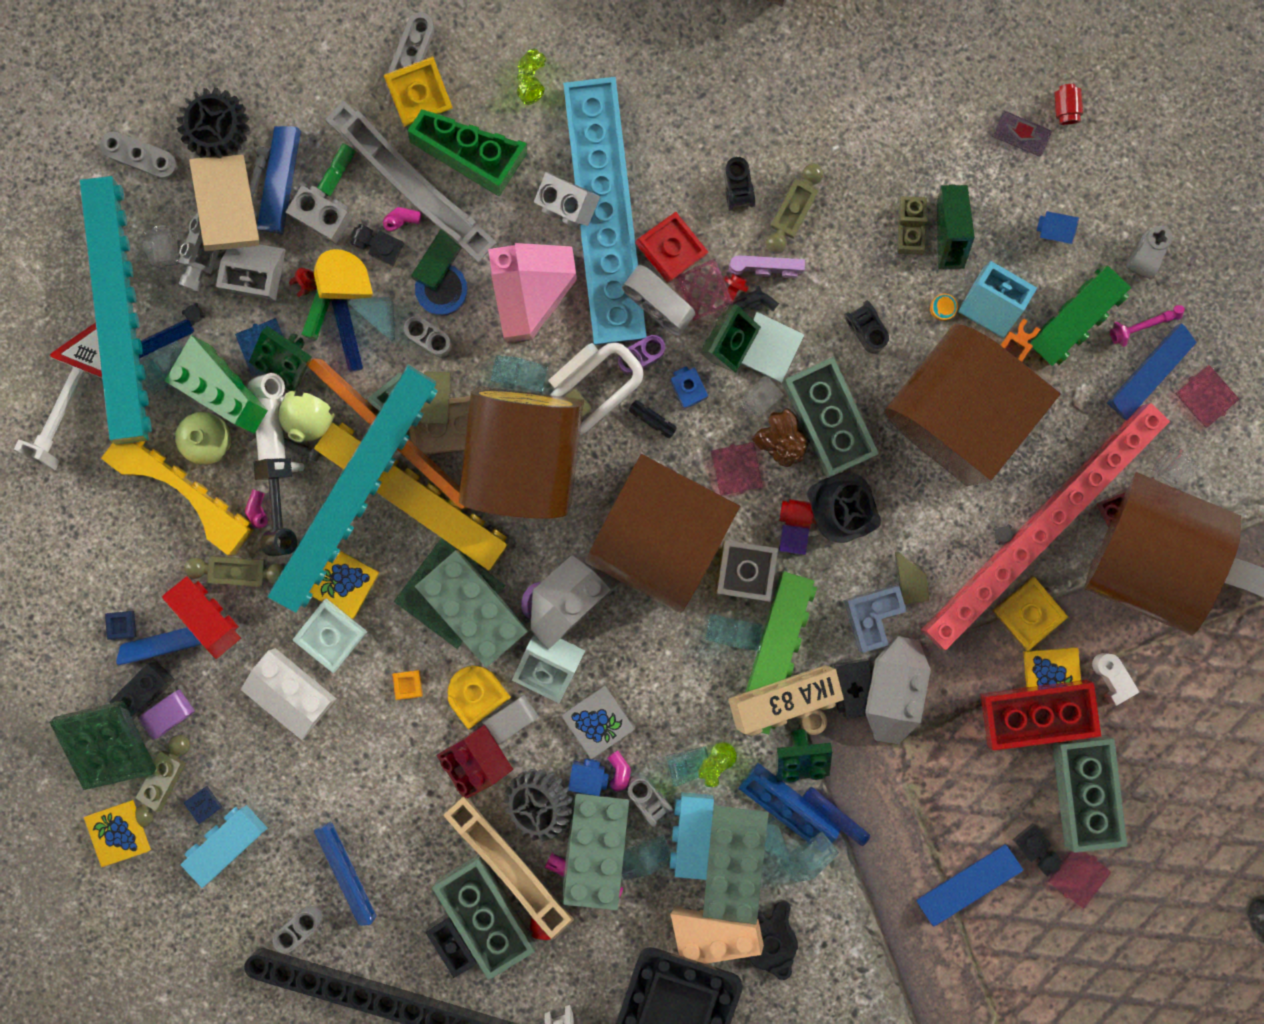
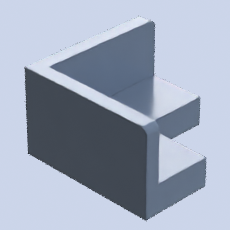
(866, 614)

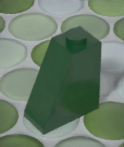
(954, 226)

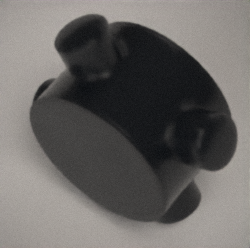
(193, 313)

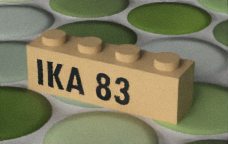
(786, 699)

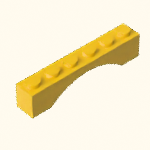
(220, 525)

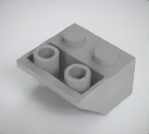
(251, 271)

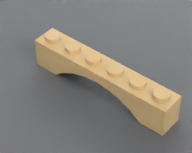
(509, 867)

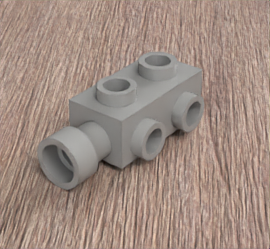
(194, 256)

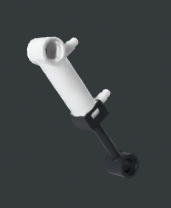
(272, 462)

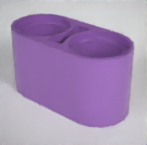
(641, 355)
(166, 714)

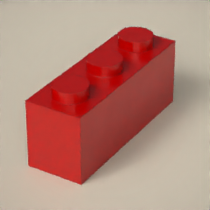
(202, 616)

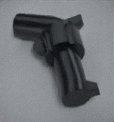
(755, 299)

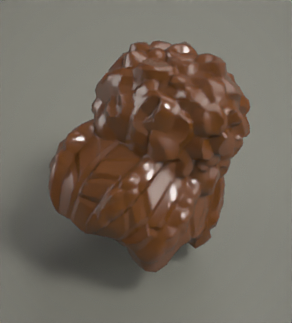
(782, 438)

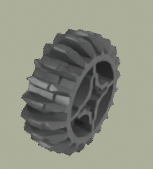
(542, 796)

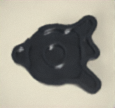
(778, 942)

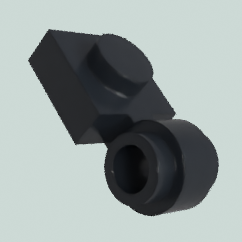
(383, 247)
(1033, 845)

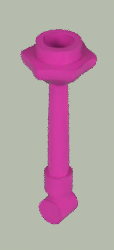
(1121, 334)

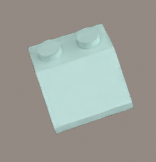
(548, 670)

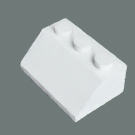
(287, 693)

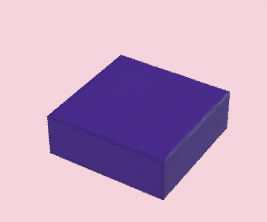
(794, 539)

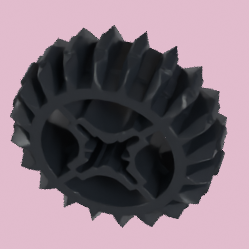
(193, 132)

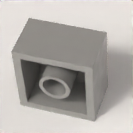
(746, 570)

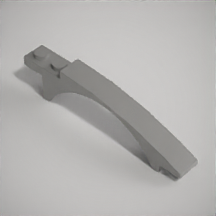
(390, 164)

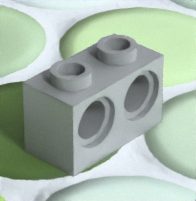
(567, 197)
(317, 216)

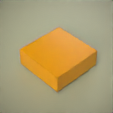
(407, 684)

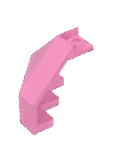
(529, 285)

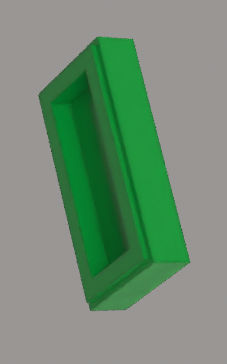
(316, 317)

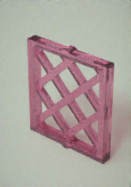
(688, 295)

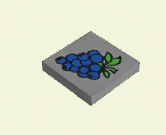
(598, 722)

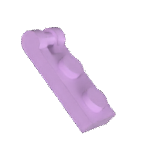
(766, 265)

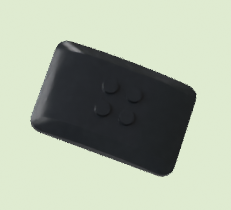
(678, 991)

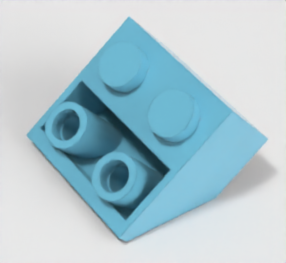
(997, 299)

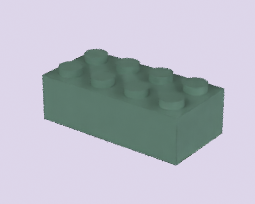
(830, 417)
(471, 608)
(1089, 794)
(595, 852)
(735, 864)
(484, 916)

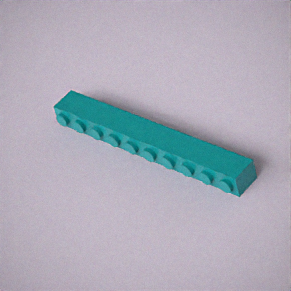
(114, 310)
(353, 488)

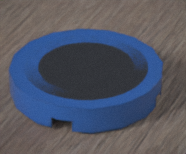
(447, 297)

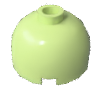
(304, 417)
(203, 438)

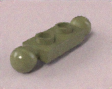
(794, 208)
(233, 570)
(160, 784)

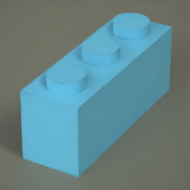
(692, 835)
(223, 845)

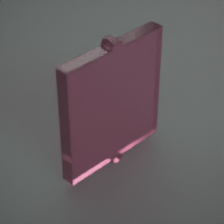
(1207, 396)
(736, 468)
(1080, 877)

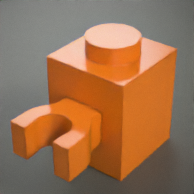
(1018, 344)

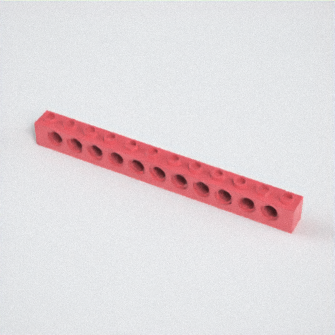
(1045, 526)

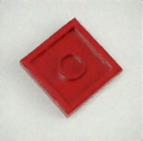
(671, 247)

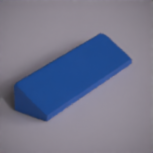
(279, 179)
(1152, 371)
(156, 646)
(786, 805)
(345, 874)
(969, 885)

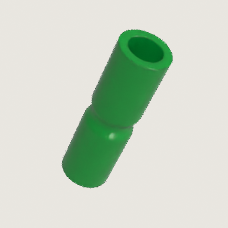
(334, 172)

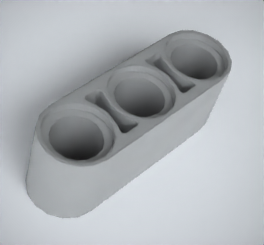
(658, 300)

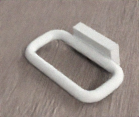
(583, 364)

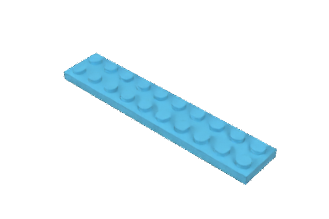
(609, 237)

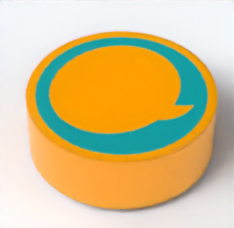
(943, 307)

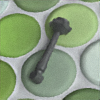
(259, 164)
(300, 448)

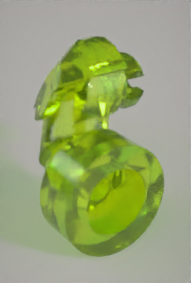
(529, 87)
(721, 758)

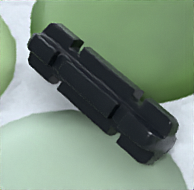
(652, 419)

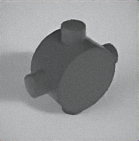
(1003, 534)

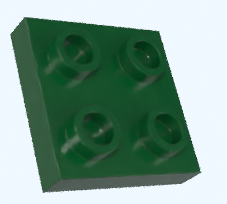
(281, 357)
(802, 759)

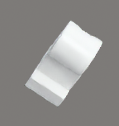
(1115, 677)

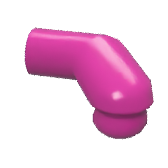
(399, 217)
(254, 510)
(622, 772)

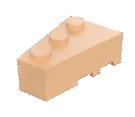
(714, 939)

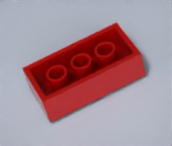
(1040, 714)

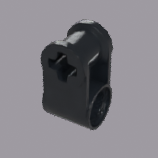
(738, 189)
(866, 326)

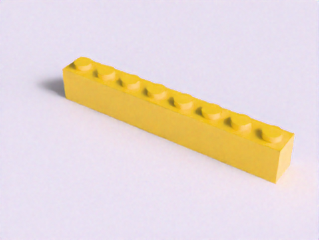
(422, 502)

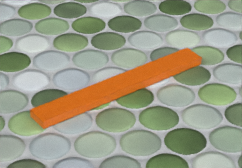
(369, 413)

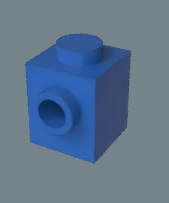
(1058, 227)
(688, 387)
(588, 777)

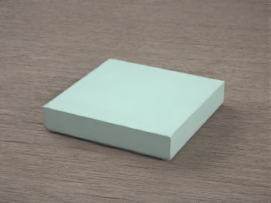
(772, 348)
(329, 635)

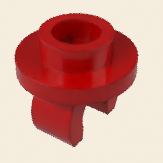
(306, 280)
(736, 283)

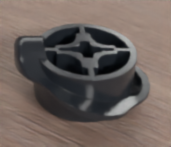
(851, 506)

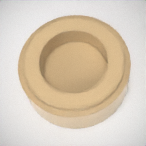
(814, 723)

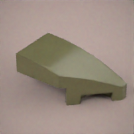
(911, 580)

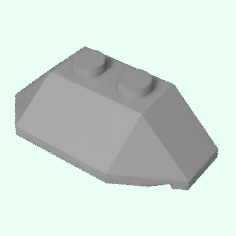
(567, 598)
(897, 690)

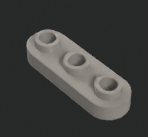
(413, 40)
(149, 158)

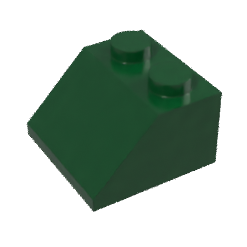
(730, 338)

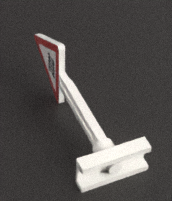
(84, 357)

